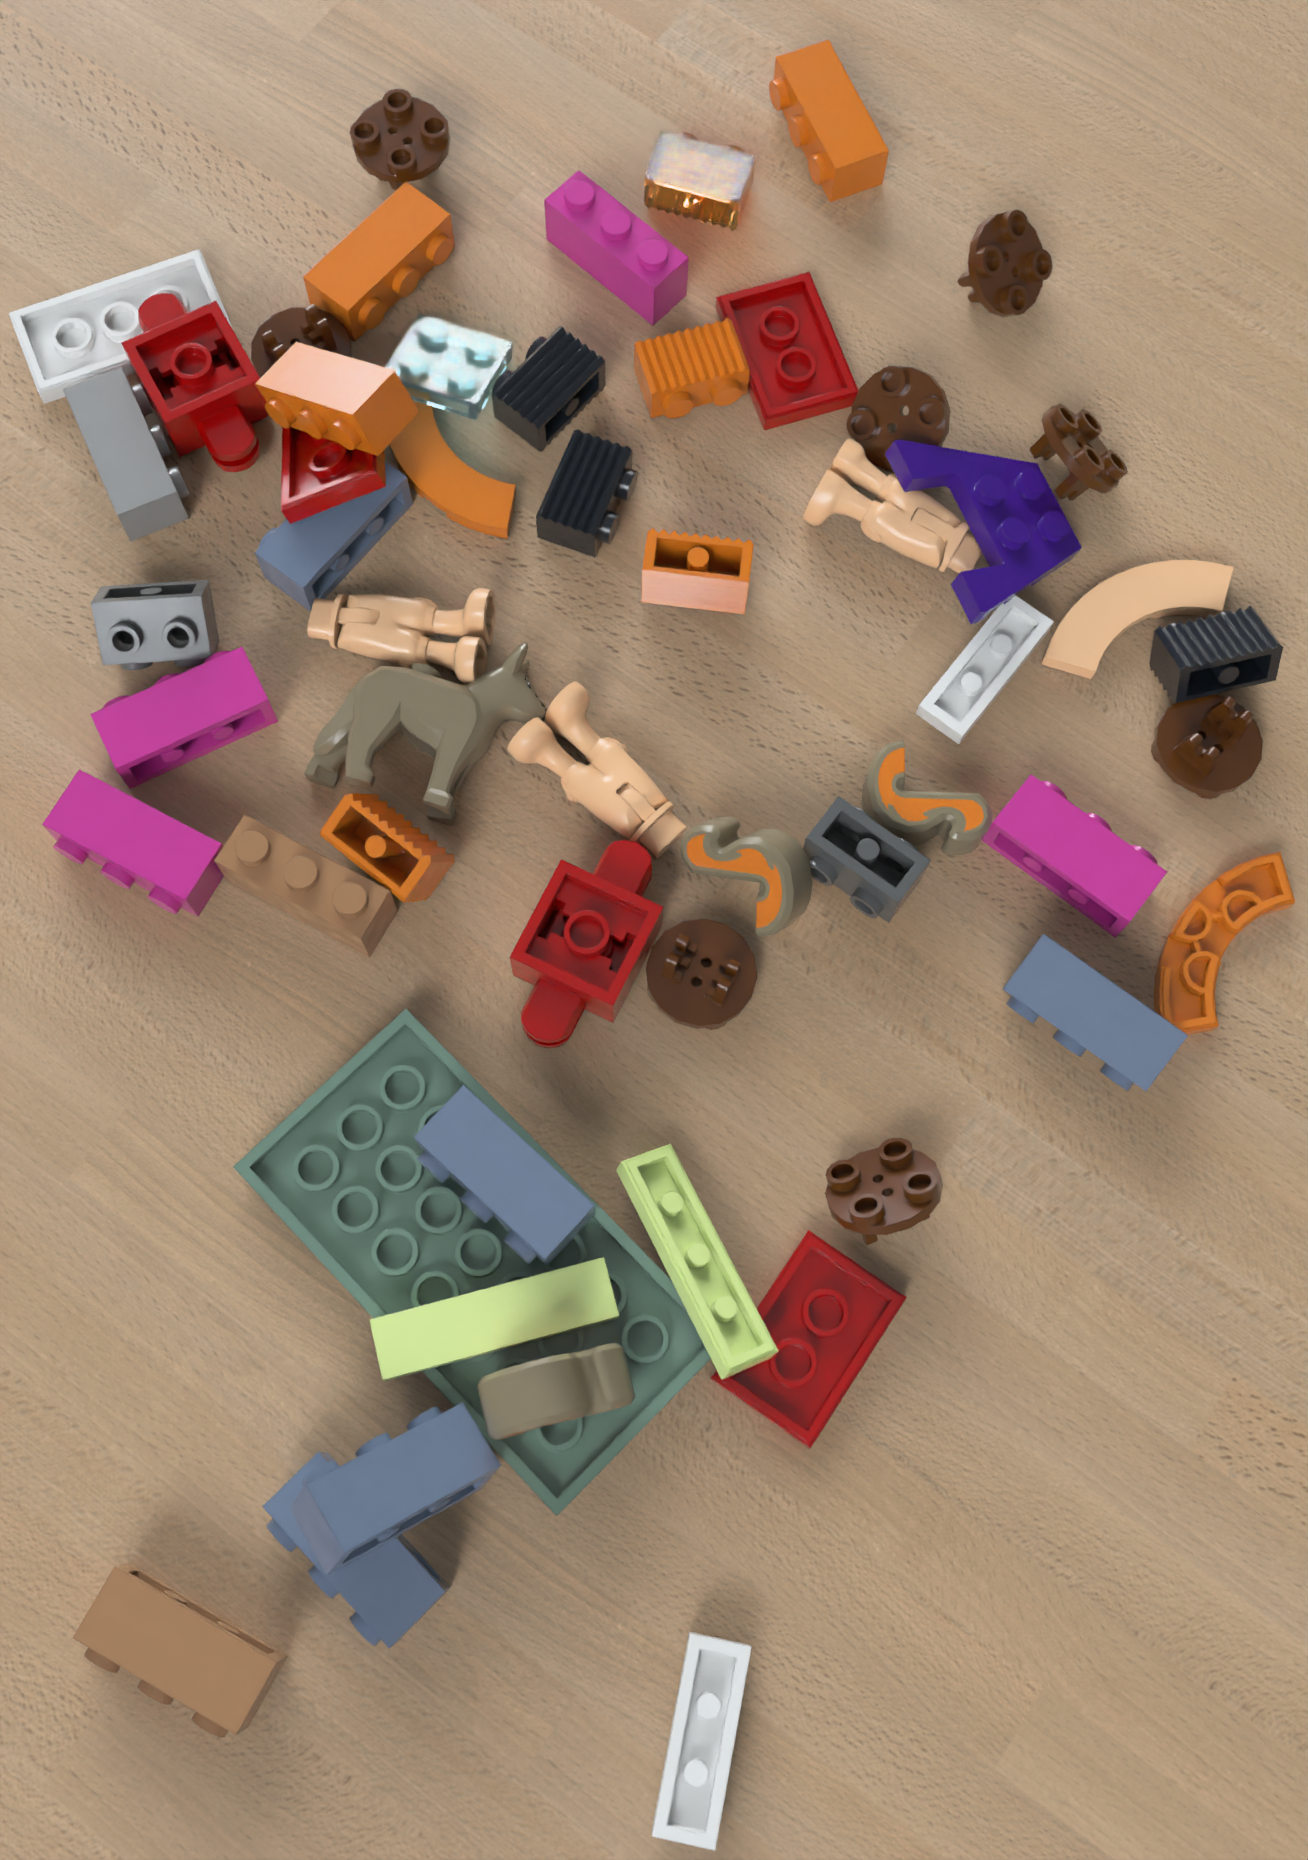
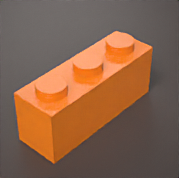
(828, 121)
(381, 260)
(337, 398)

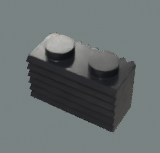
(548, 388)
(586, 493)
(1214, 654)

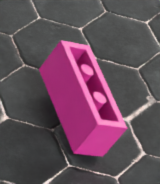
(616, 247)
(183, 717)
(135, 844)
(1074, 855)

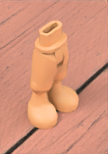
(901, 520)
(397, 629)
(610, 785)

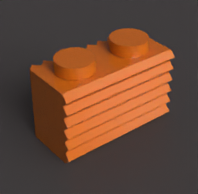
(691, 369)
(696, 571)
(387, 846)

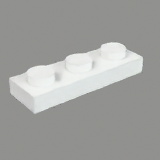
(984, 668)
(701, 1741)

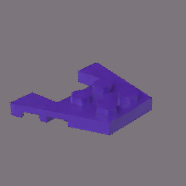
(1007, 512)

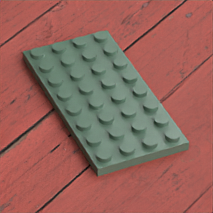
(401, 1239)

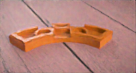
(449, 482)
(1203, 932)

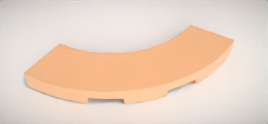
(1128, 598)

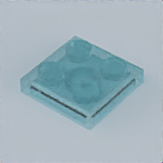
(450, 365)

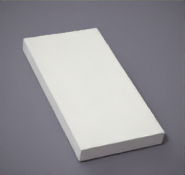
(84, 329)

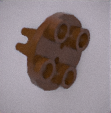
(390, 124)
(1006, 264)
(298, 325)
(882, 404)
(1081, 450)
(1196, 760)
(724, 985)
(883, 1189)

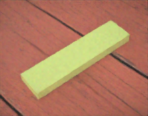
(696, 1261)
(493, 1319)

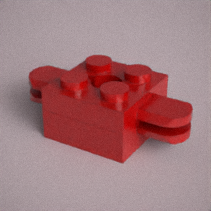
(198, 380)
(586, 942)

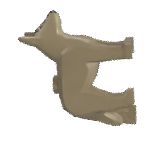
(434, 715)

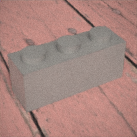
(128, 453)

